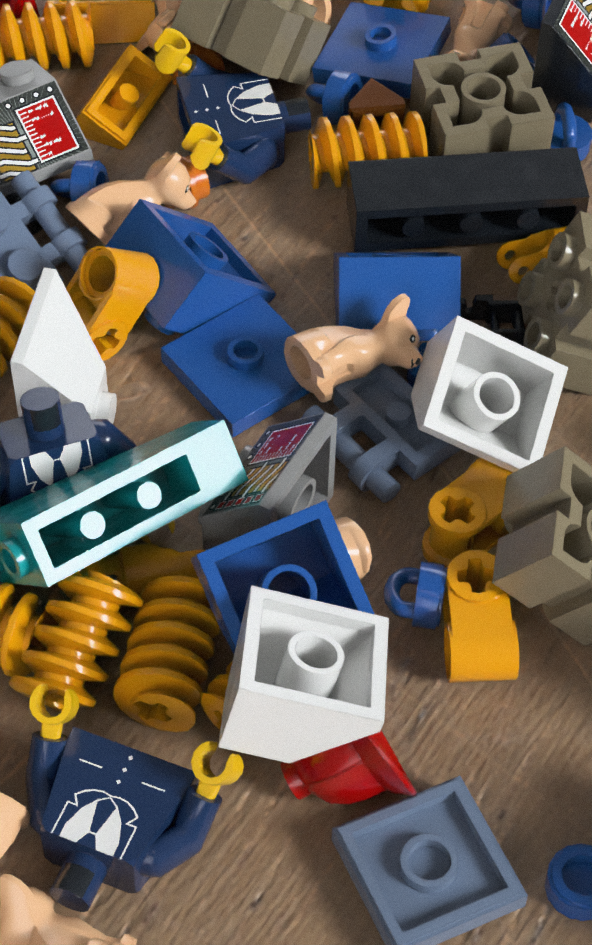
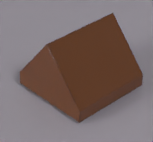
(375, 100)

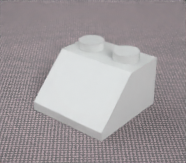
(487, 394)

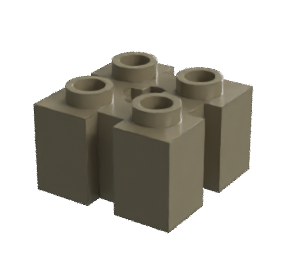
(261, 35)
(481, 103)
(559, 303)
(550, 541)

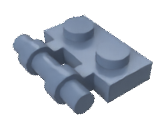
(19, 251)
(386, 414)

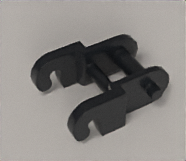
(497, 312)

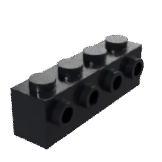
(524, 191)

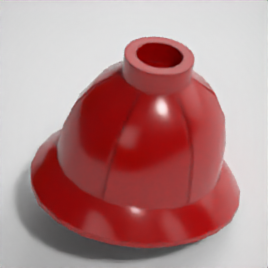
(349, 772)

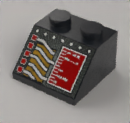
(565, 56)

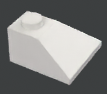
(59, 352)
(303, 677)

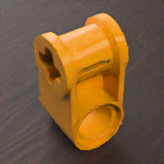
(112, 293)
(466, 513)
(478, 623)

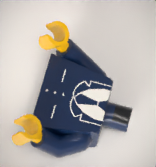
(226, 117)
(53, 444)
(114, 809)

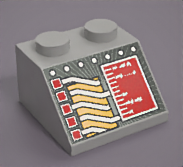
(36, 125)
(286, 473)

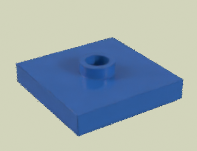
(381, 45)
(237, 364)

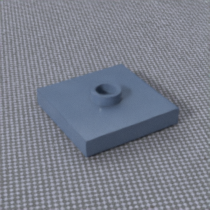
(428, 866)

